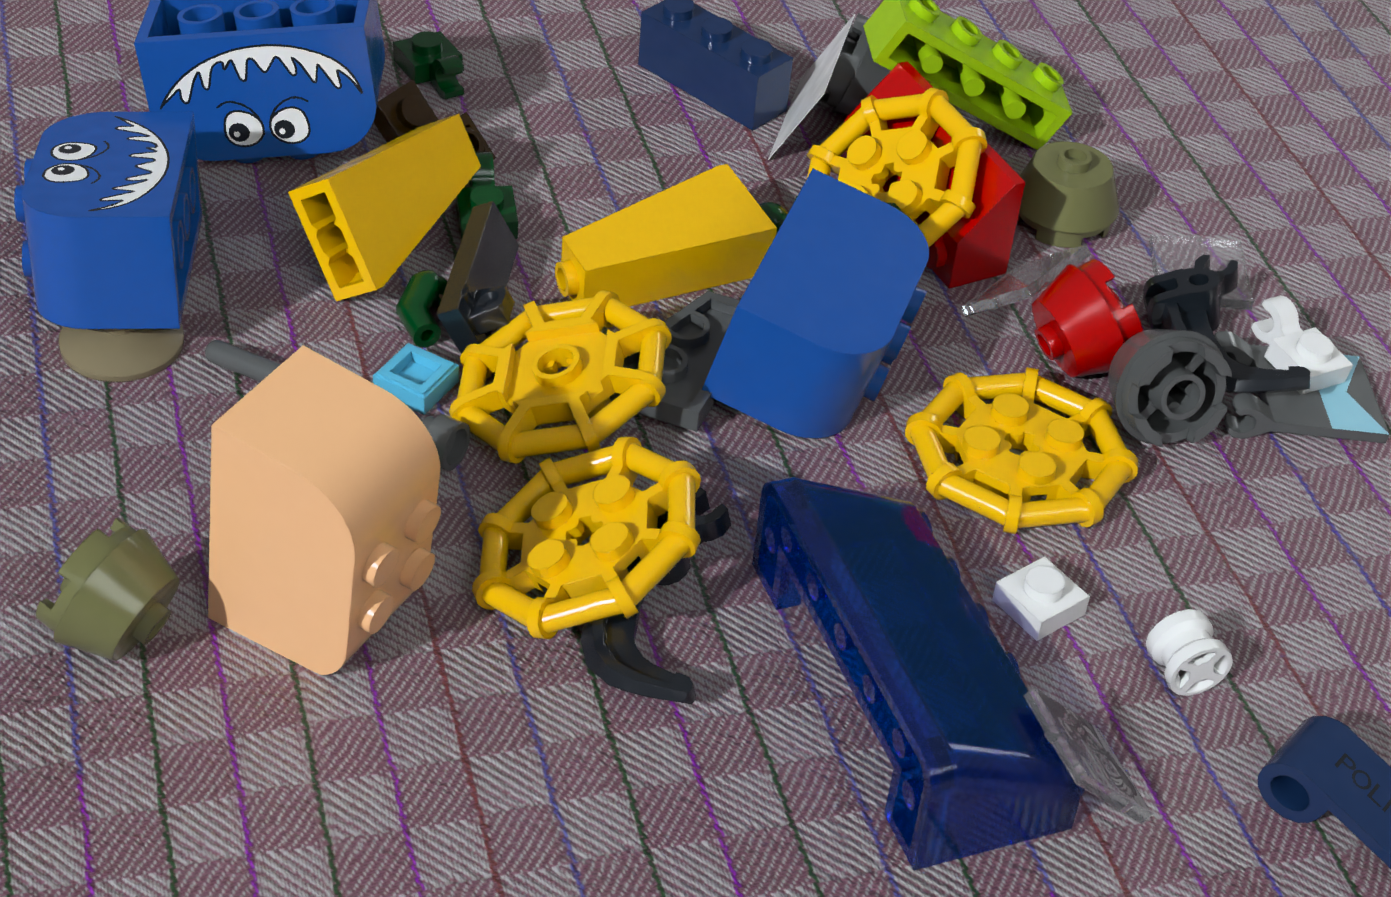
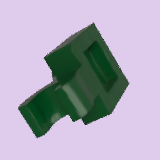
(432, 59)
(483, 190)

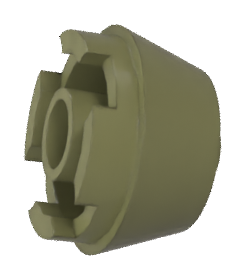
(1069, 194)
(111, 593)

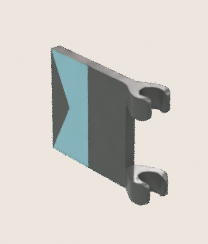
(1332, 412)

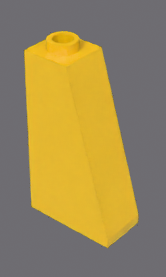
(383, 203)
(669, 243)

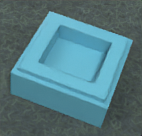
(417, 377)

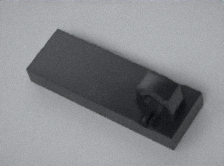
(476, 289)

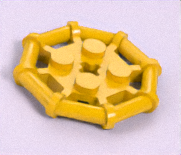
(910, 156)
(537, 395)
(1053, 458)
(590, 578)

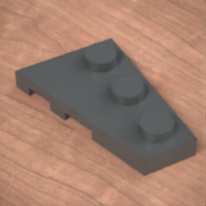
(694, 344)

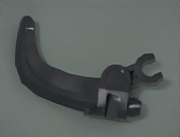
(1191, 302)
(610, 641)

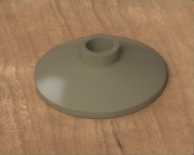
(120, 353)

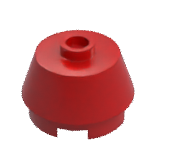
(1083, 320)

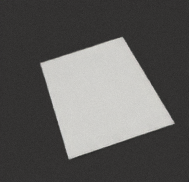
(812, 86)

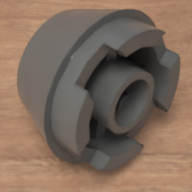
(854, 72)
(1169, 385)

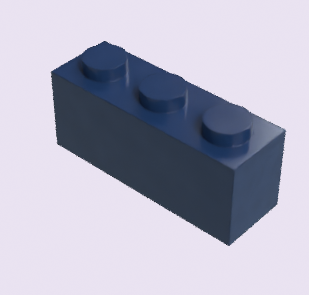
(715, 61)

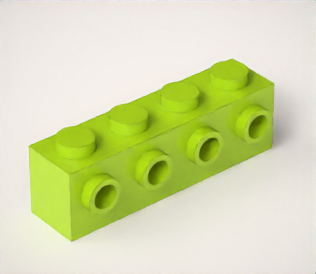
(973, 70)

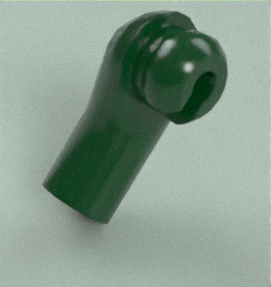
(415, 304)

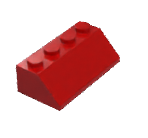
(975, 245)

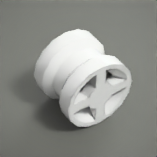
(1189, 652)

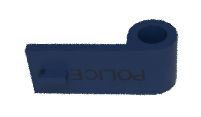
(1335, 771)

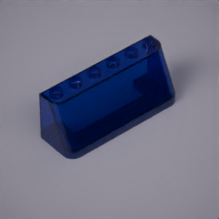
(922, 667)

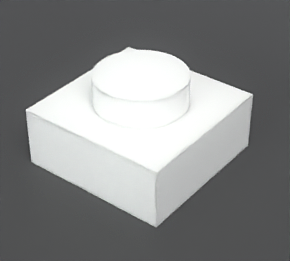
(1040, 598)

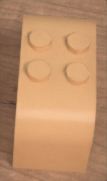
(318, 511)

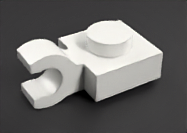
(1301, 348)

